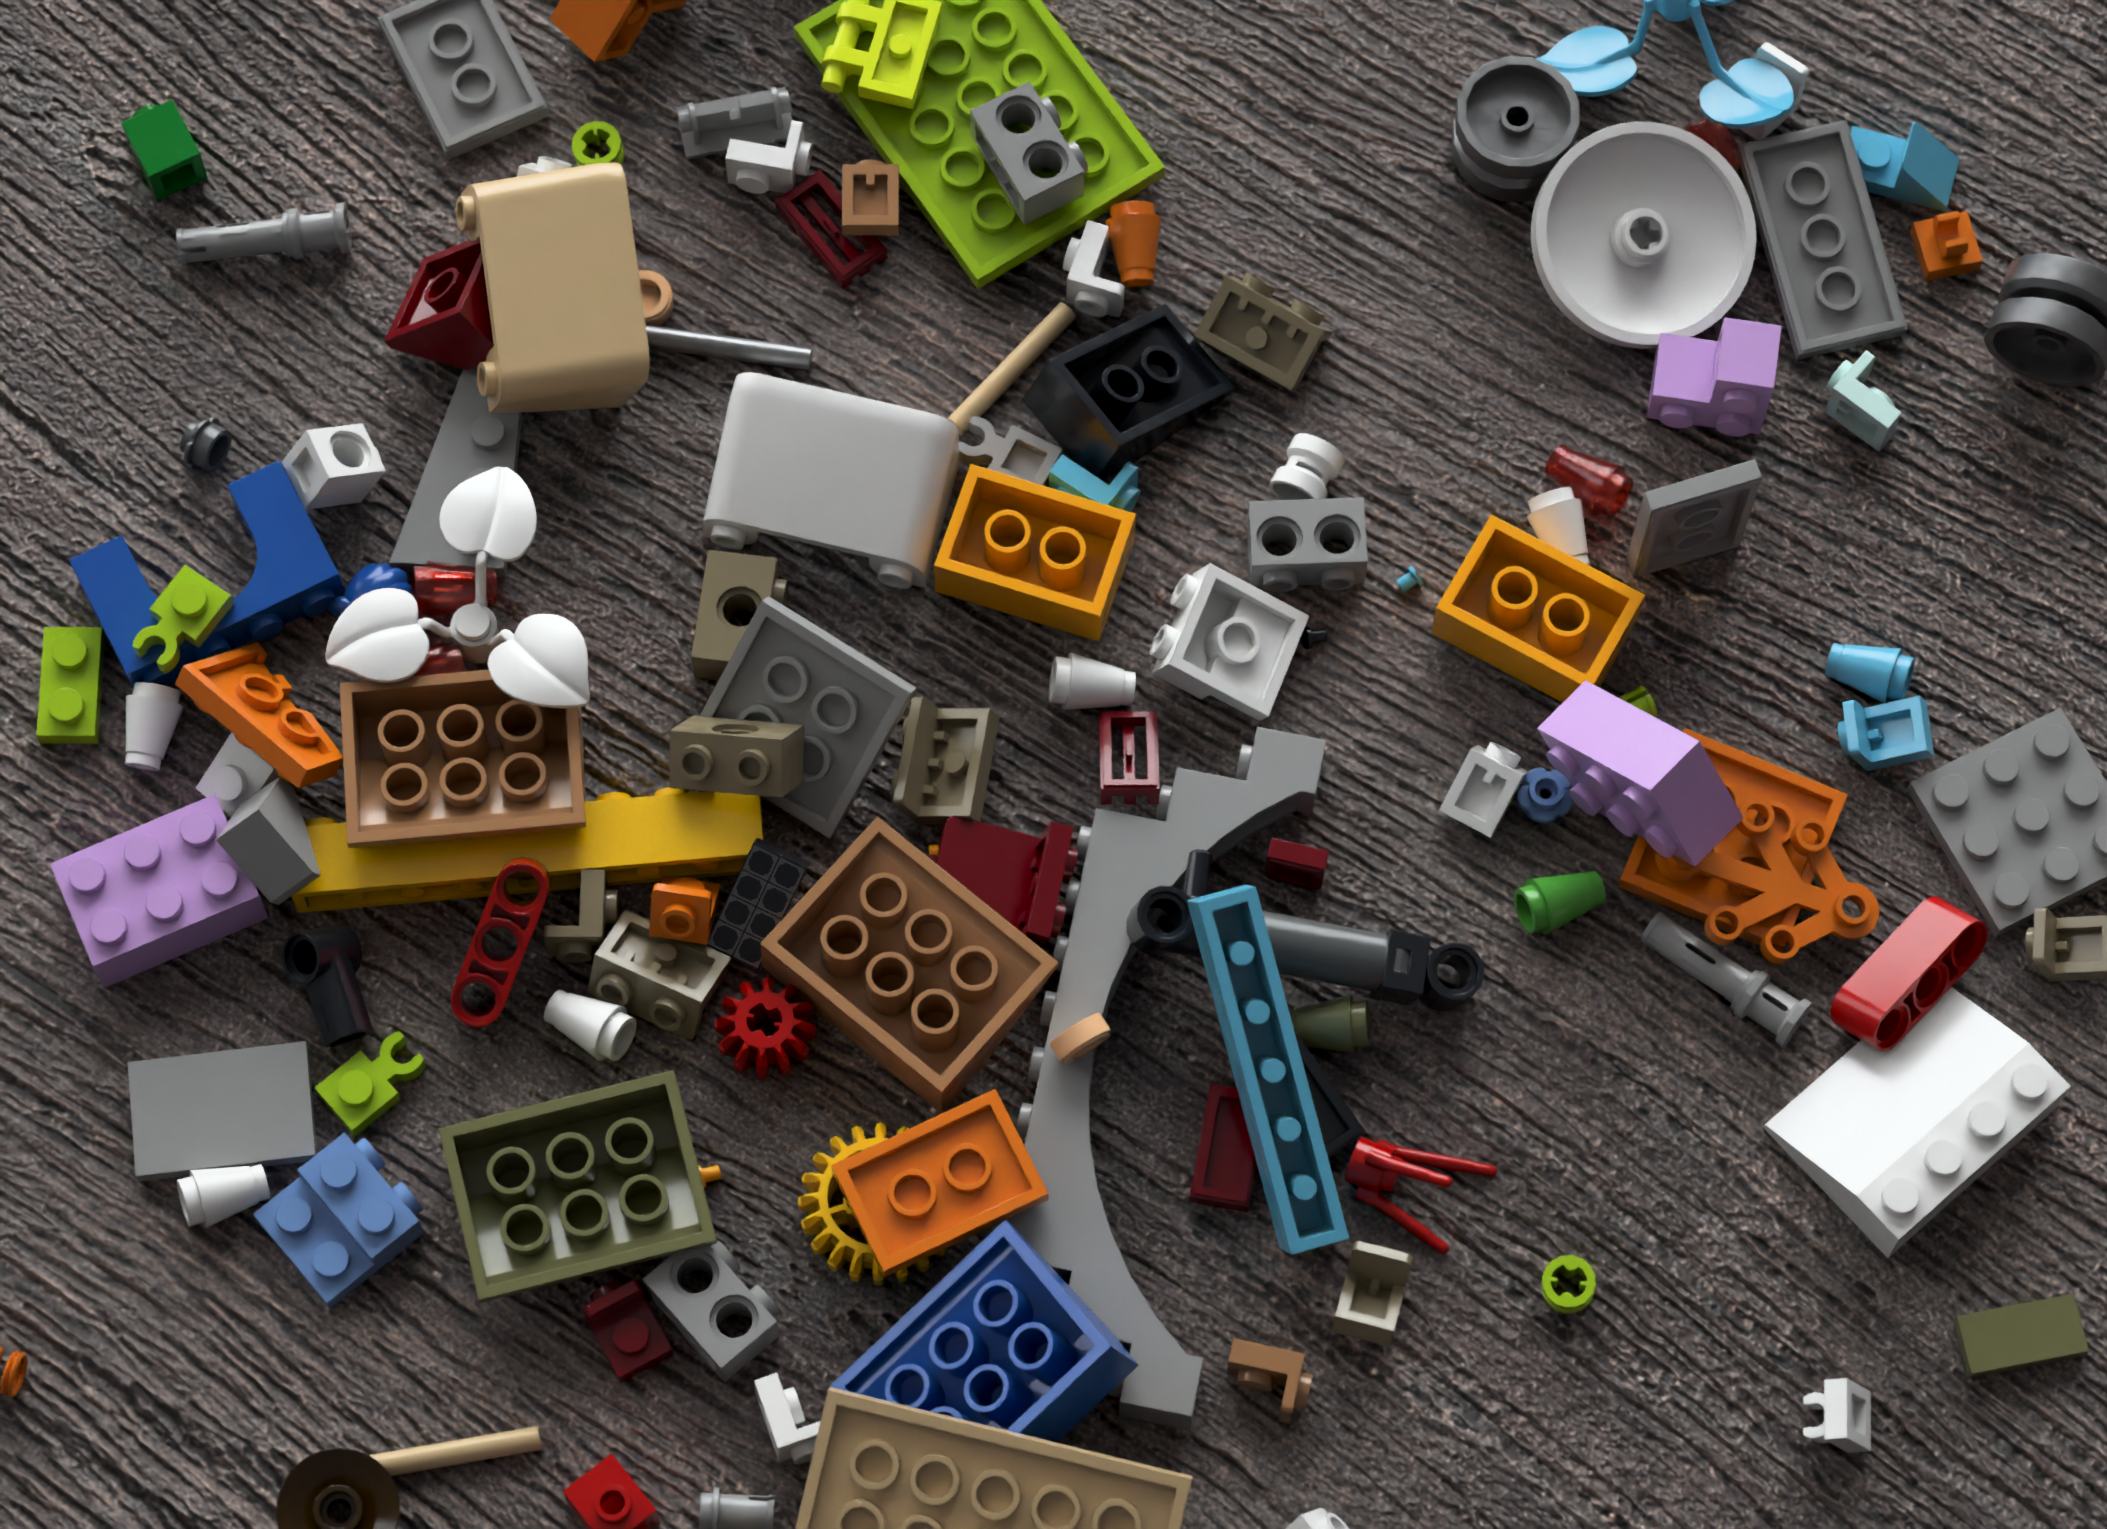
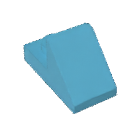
(1908, 169)

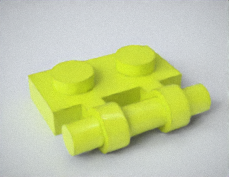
(897, 53)

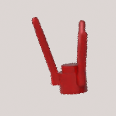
(1379, 1167)

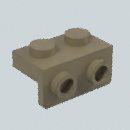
(944, 762)

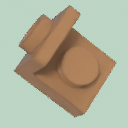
(870, 198)
(1264, 1366)

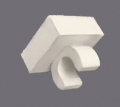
(1845, 1415)

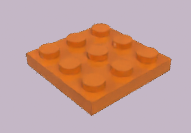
(1745, 778)

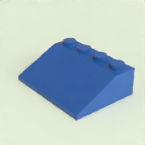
(997, 1346)

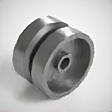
(1513, 126)
(2051, 320)

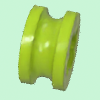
(596, 132)
(1570, 1266)

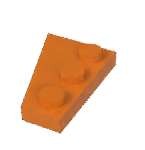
(259, 713)

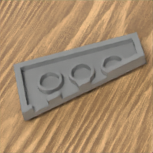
(465, 447)

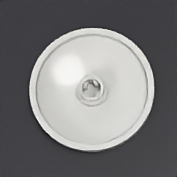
(1643, 234)

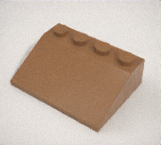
(456, 761)
(907, 963)

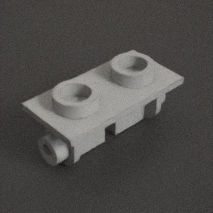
(751, 117)

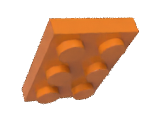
(940, 1182)

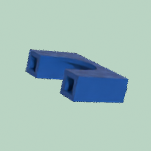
(289, 580)

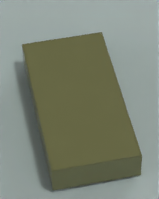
(2021, 1336)

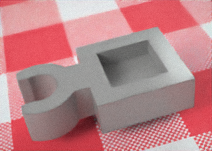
(1016, 455)

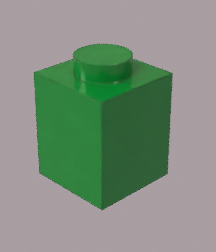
(164, 149)

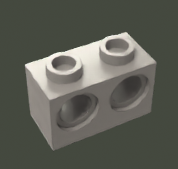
(1017, 156)
(1305, 527)
(700, 1314)

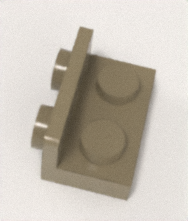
(1262, 330)
(656, 976)

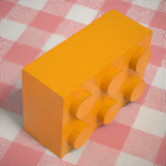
(1034, 552)
(1536, 611)

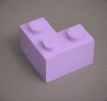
(1718, 381)

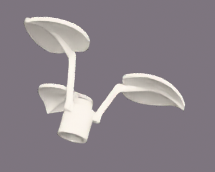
(537, 665)

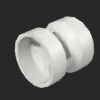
(1308, 469)

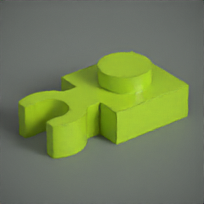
(185, 610)
(364, 1089)

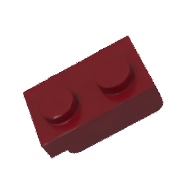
(1012, 871)

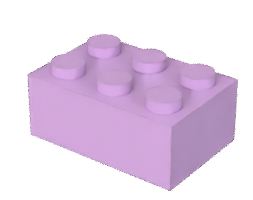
(1639, 774)
(157, 892)

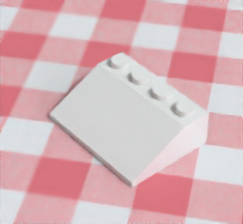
(1918, 1122)

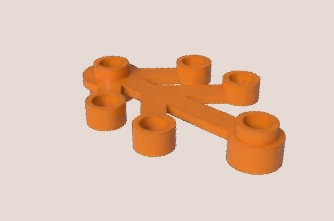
(1781, 887)

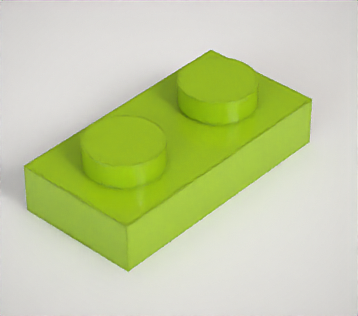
(71, 685)

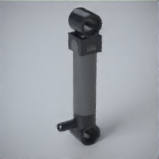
(1388, 965)

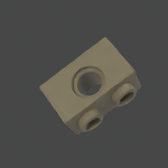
(730, 585)
(736, 756)

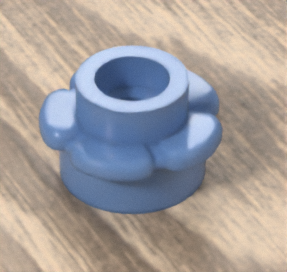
(1543, 809)

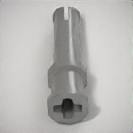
(292, 234)
(1748, 992)

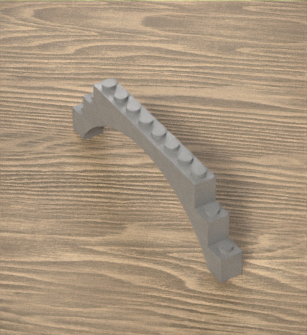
(1121, 863)

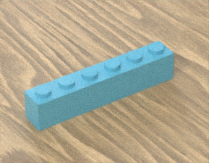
(1268, 1069)

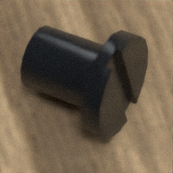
(1313, 636)

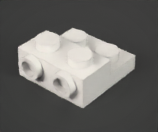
(1227, 641)

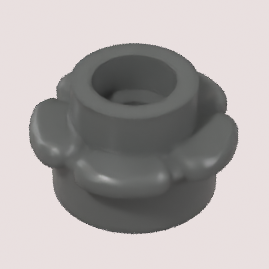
(205, 444)

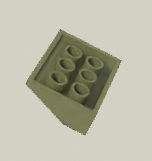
(577, 1186)

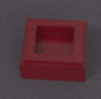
(1296, 863)

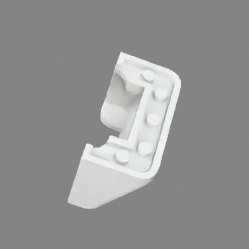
(833, 475)

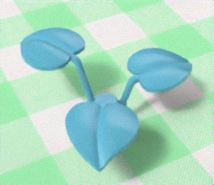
(1601, 63)

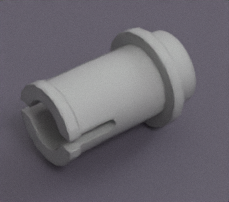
(735, 1511)

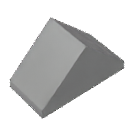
(271, 842)

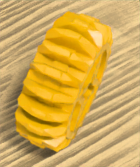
(827, 1220)

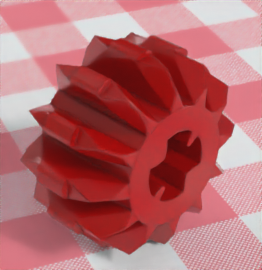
(752, 1044)

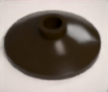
(335, 1477)

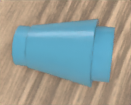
(1872, 670)

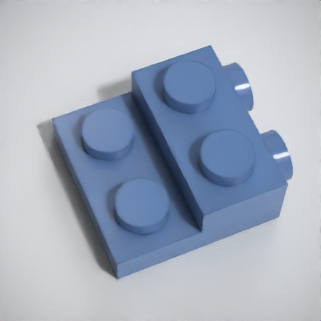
(341, 1218)

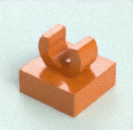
(1946, 245)

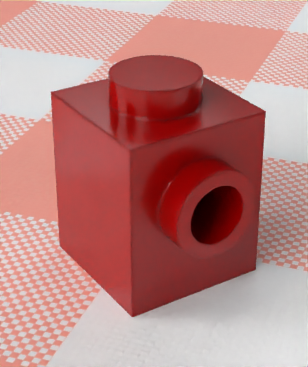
(610, 1499)

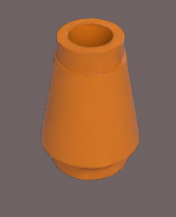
(1134, 241)

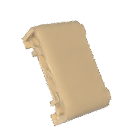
(559, 289)

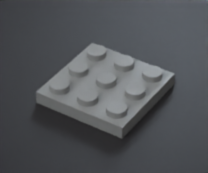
(809, 678)
(2020, 820)

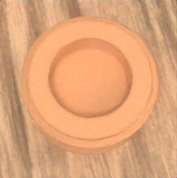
(656, 297)
(1081, 1038)

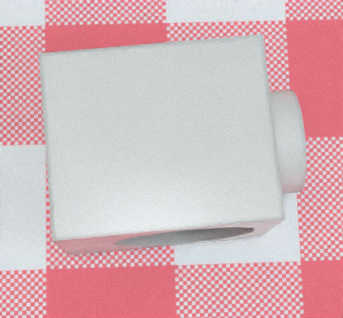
(333, 466)

